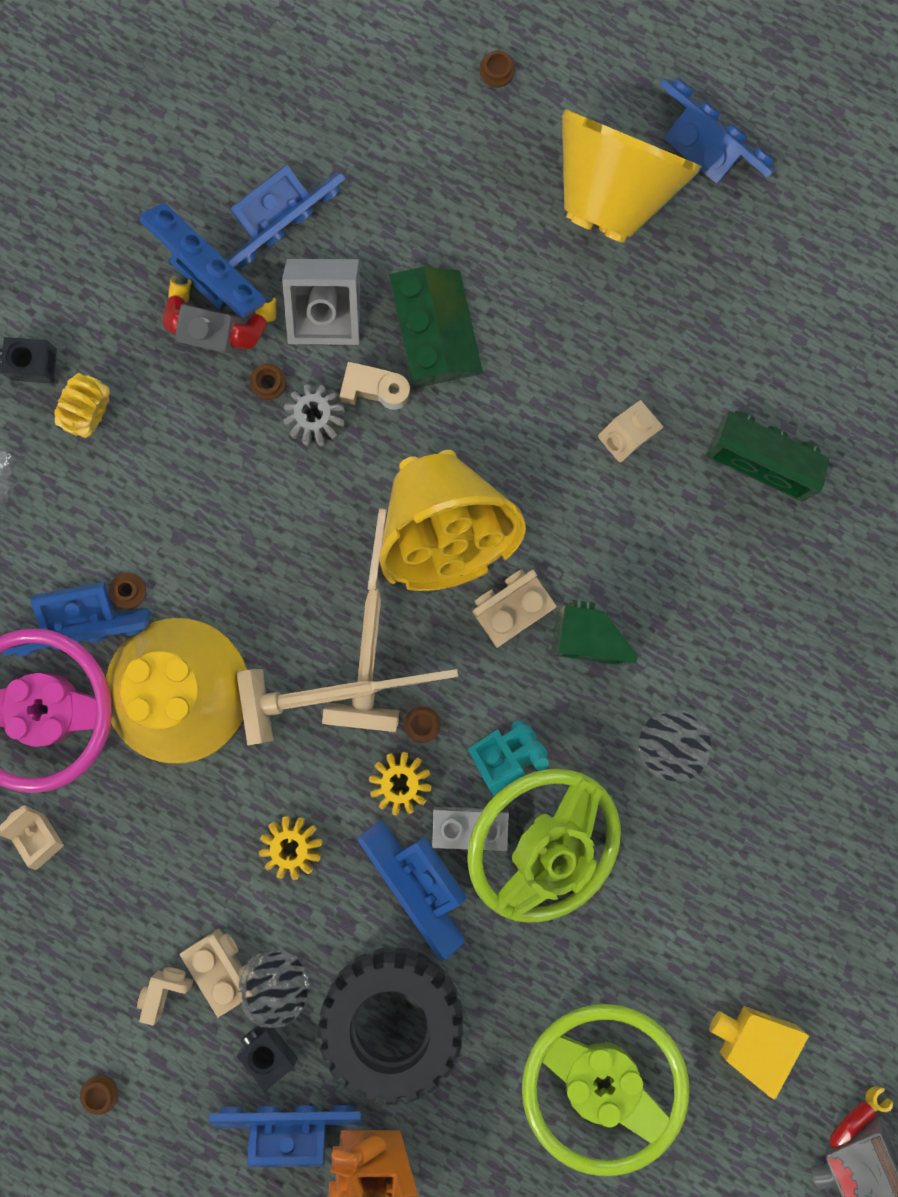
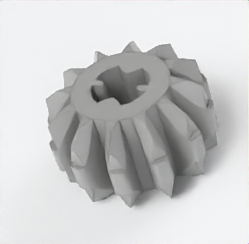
(327, 409)

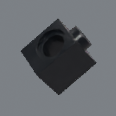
(42, 364)
(266, 1072)

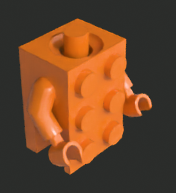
(371, 1165)

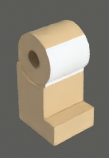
(374, 384)

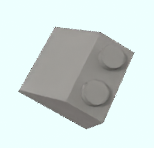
(322, 301)

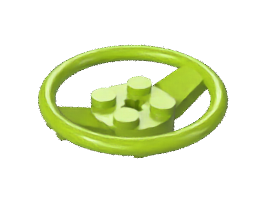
(563, 836)
(621, 1103)

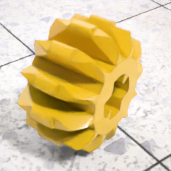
(81, 405)
(387, 783)
(303, 850)

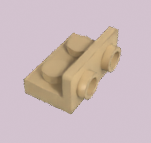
(513, 608)
(216, 970)

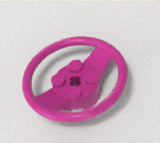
(66, 709)

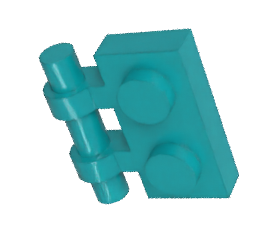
(500, 764)

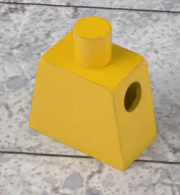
(760, 1046)

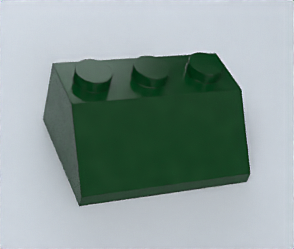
(435, 325)
(769, 456)
(589, 636)

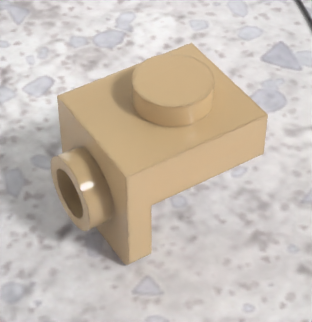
(630, 431)
(31, 836)
(154, 996)

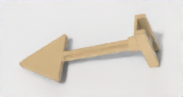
(259, 705)
(361, 712)

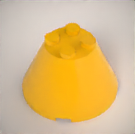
(616, 177)
(445, 524)
(176, 690)

